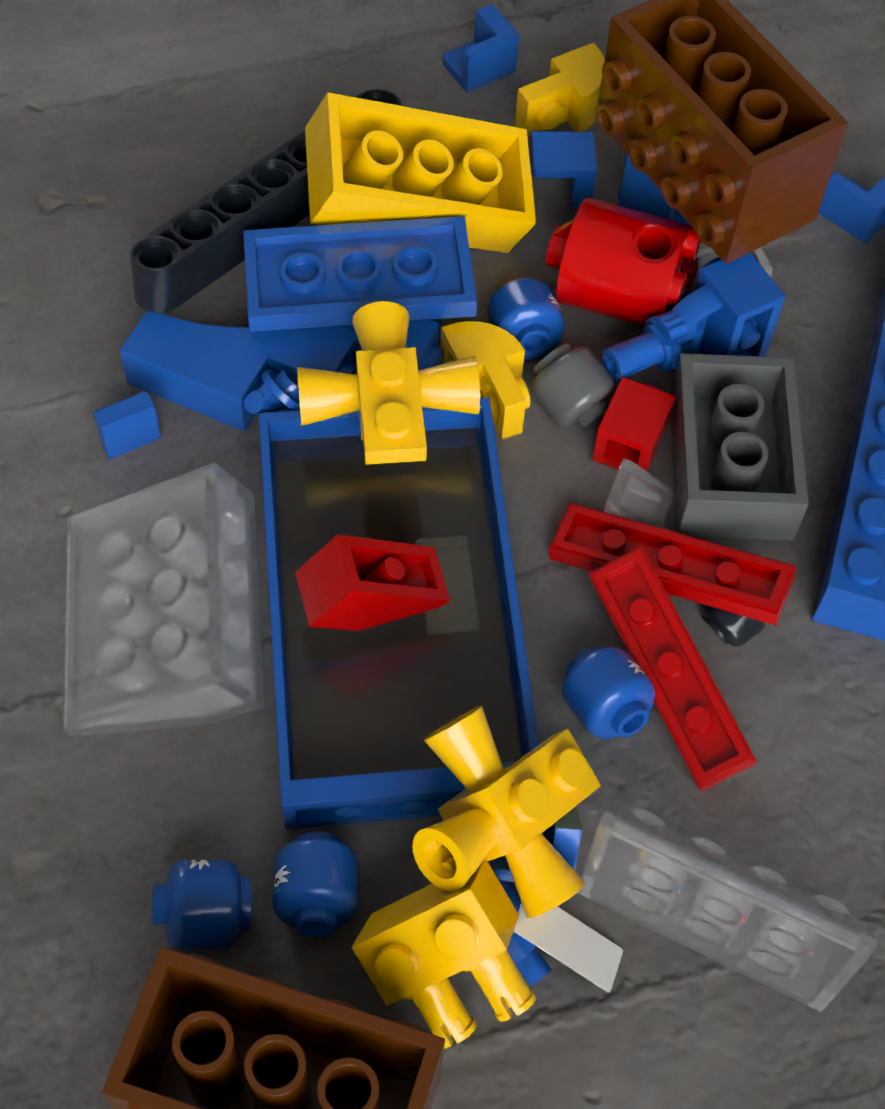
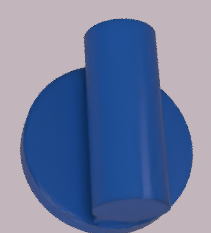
(277, 393)

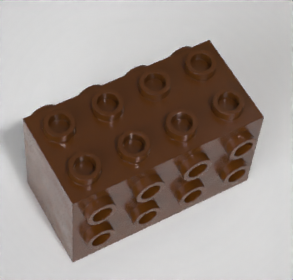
(718, 121)
(257, 1043)

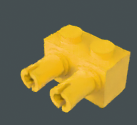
(436, 934)

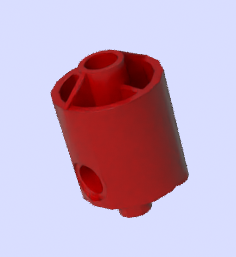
(623, 261)

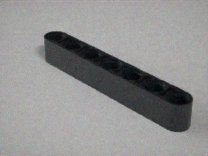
(209, 236)

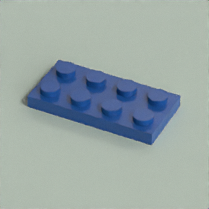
(333, 270)

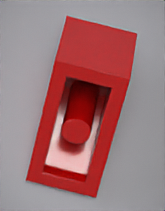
(369, 583)

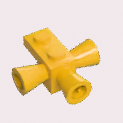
(388, 387)
(504, 812)

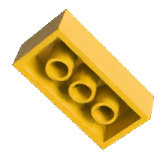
(418, 164)

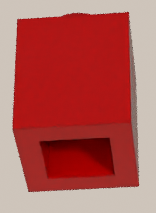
(633, 425)

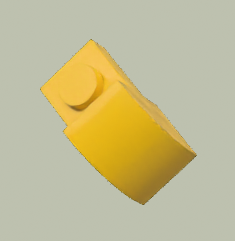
(564, 96)
(499, 368)

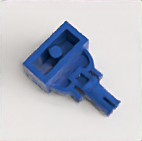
(725, 315)

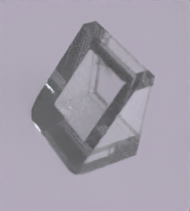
(638, 495)

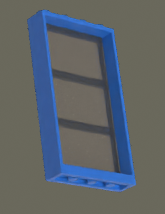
(367, 698)

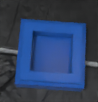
(127, 424)

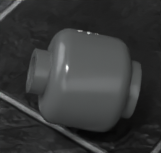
(573, 386)

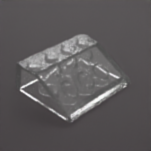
(163, 608)
(725, 907)

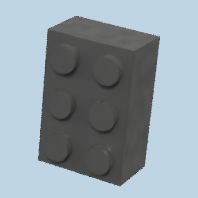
(738, 447)

